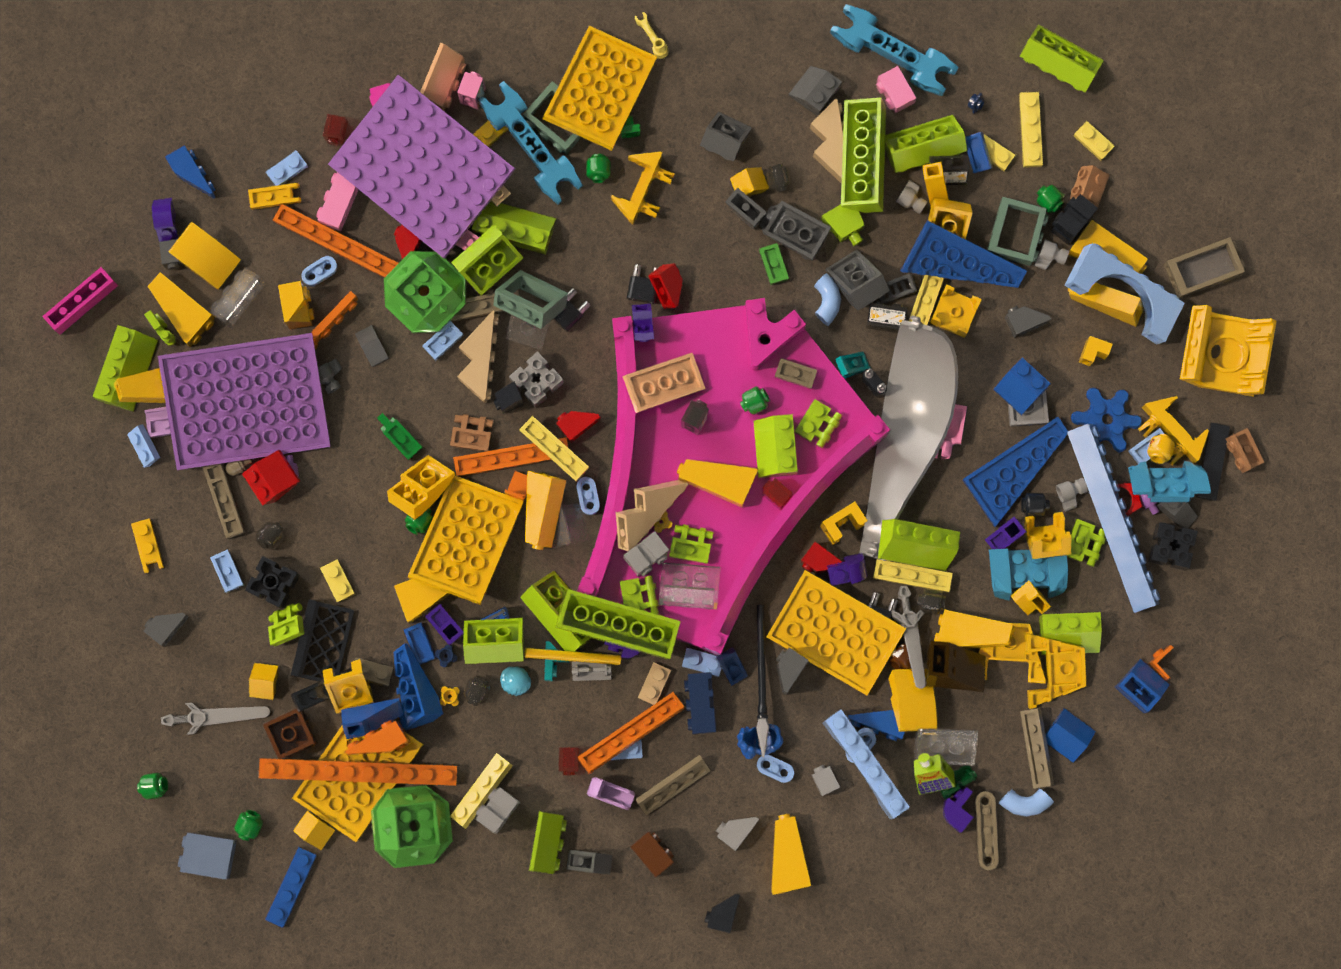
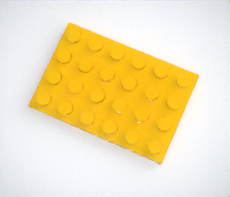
(600, 88)
(466, 539)
(836, 632)
(349, 804)

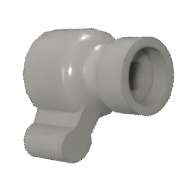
(909, 198)
(1048, 252)
(1068, 490)

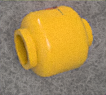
(1161, 448)

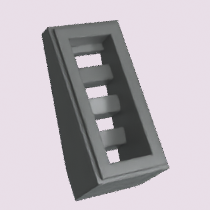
(909, 277)

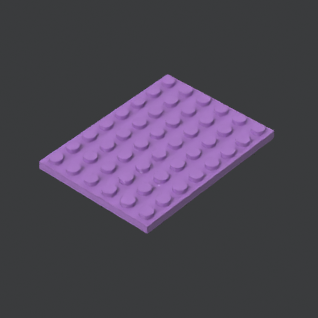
(421, 166)
(244, 401)

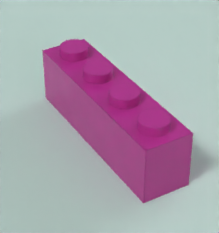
(80, 301)

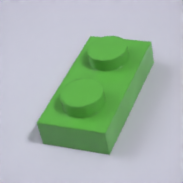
(773, 264)

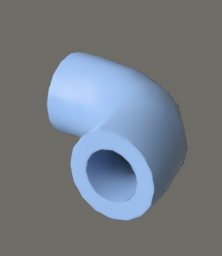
(830, 299)
(1026, 805)

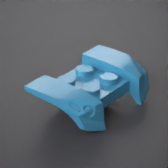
(1169, 483)
(1016, 567)

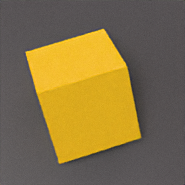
(750, 181)
(1093, 348)
(1030, 598)
(263, 681)
(314, 830)

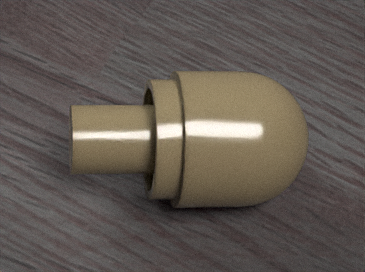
(237, 467)

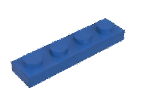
(291, 887)

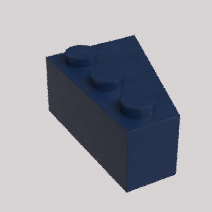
(700, 703)

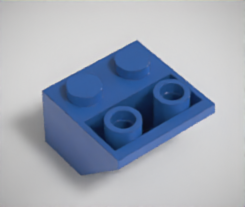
(1142, 686)

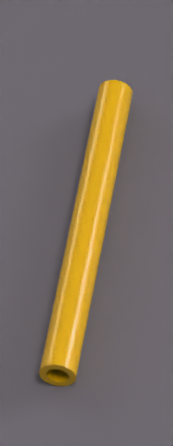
(572, 656)

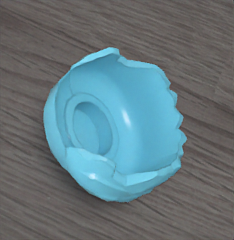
(515, 680)

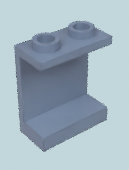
(207, 856)

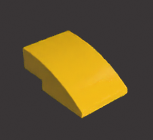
(204, 255)
(420, 486)
(912, 706)

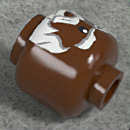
(900, 658)

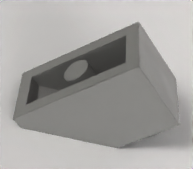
(735, 831)

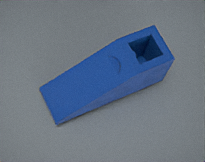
(185, 168)
(366, 718)
(879, 722)

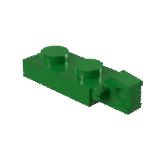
(399, 436)

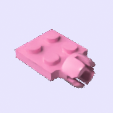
(955, 431)

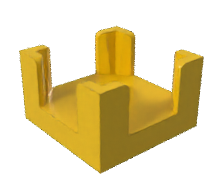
(955, 311)
(852, 512)
(1048, 540)
(348, 688)

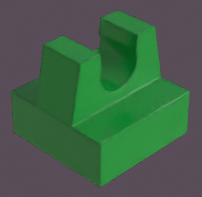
(630, 129)

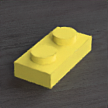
(1093, 140)
(998, 154)
(337, 581)

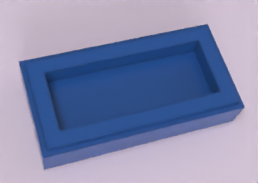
(978, 152)
(419, 643)

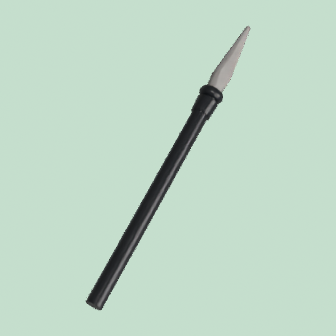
(762, 725)

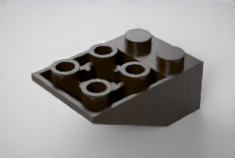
(954, 667)

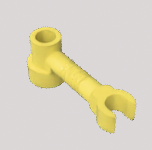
(660, 48)

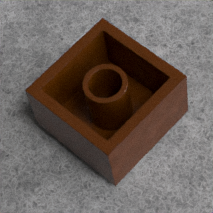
(290, 734)
(652, 853)

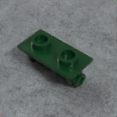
(962, 777)

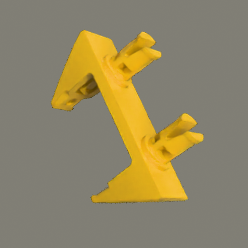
(637, 204)
(1161, 418)

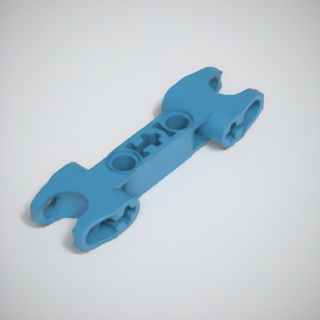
(923, 67)
(509, 115)

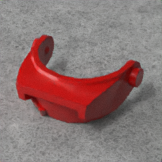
(1136, 501)

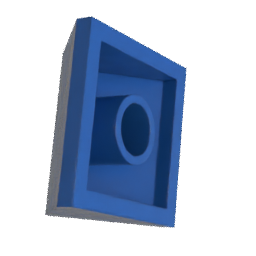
(1069, 735)

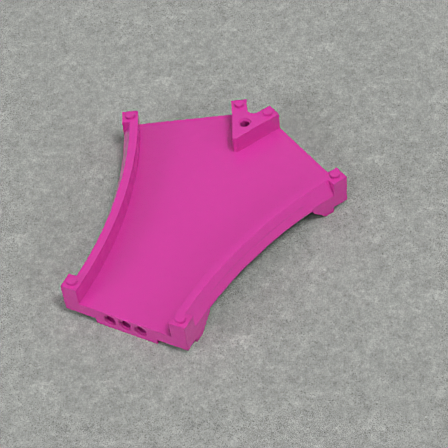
(654, 445)

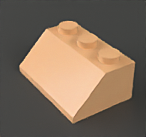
(443, 76)

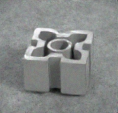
(536, 391)
(645, 554)
(497, 810)

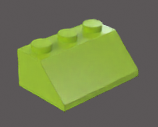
(487, 260)
(775, 446)
(1073, 628)
(493, 641)
(547, 843)

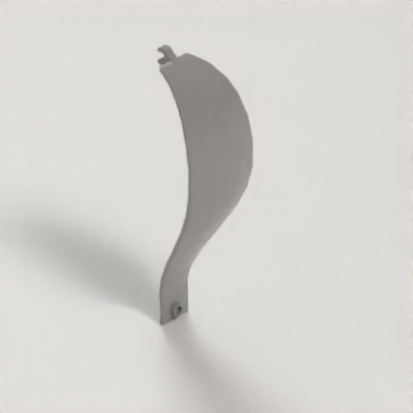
(918, 413)

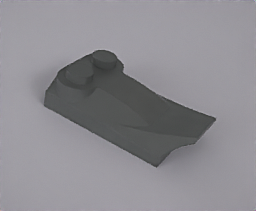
(795, 230)

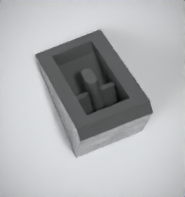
(371, 346)

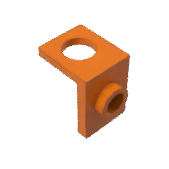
(518, 486)
(1158, 655)

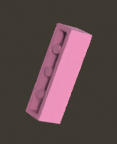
(337, 203)

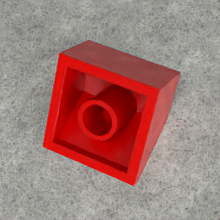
(271, 477)

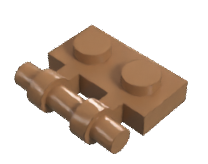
(469, 438)

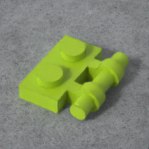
(159, 326)
(813, 420)
(1080, 538)
(689, 549)
(632, 594)
(286, 629)

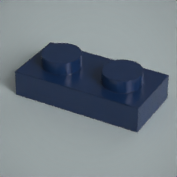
(731, 666)

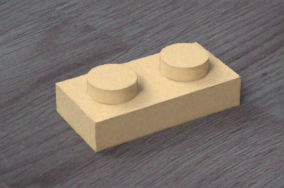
(654, 683)

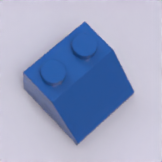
(1022, 386)

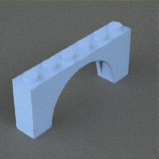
(1159, 305)
(883, 788)

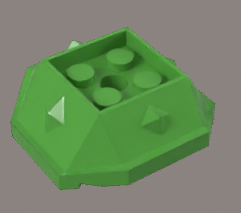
(426, 312)
(392, 832)

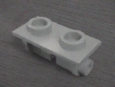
(590, 671)

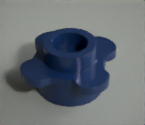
(976, 102)
(446, 650)

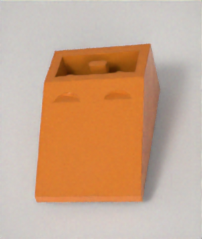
(387, 740)

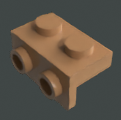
(1090, 184)
(1244, 450)

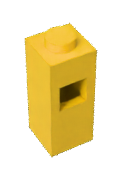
(935, 181)

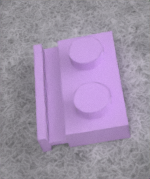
(157, 422)

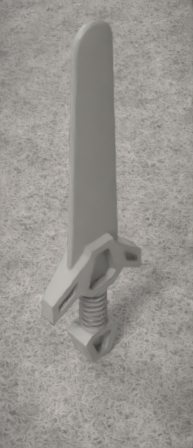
(910, 622)
(204, 717)

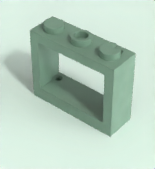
(544, 132)
(1037, 235)
(525, 309)

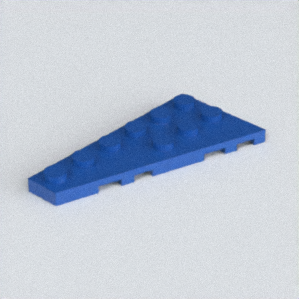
(953, 257)
(1007, 475)

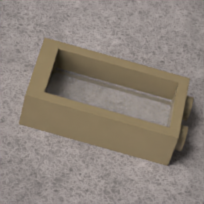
(1204, 267)

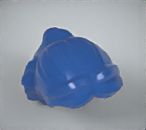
(750, 745)

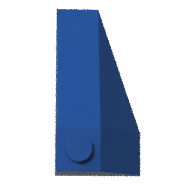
(418, 696)

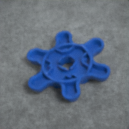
(1113, 407)

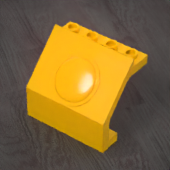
(1243, 353)

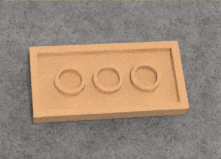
(664, 382)

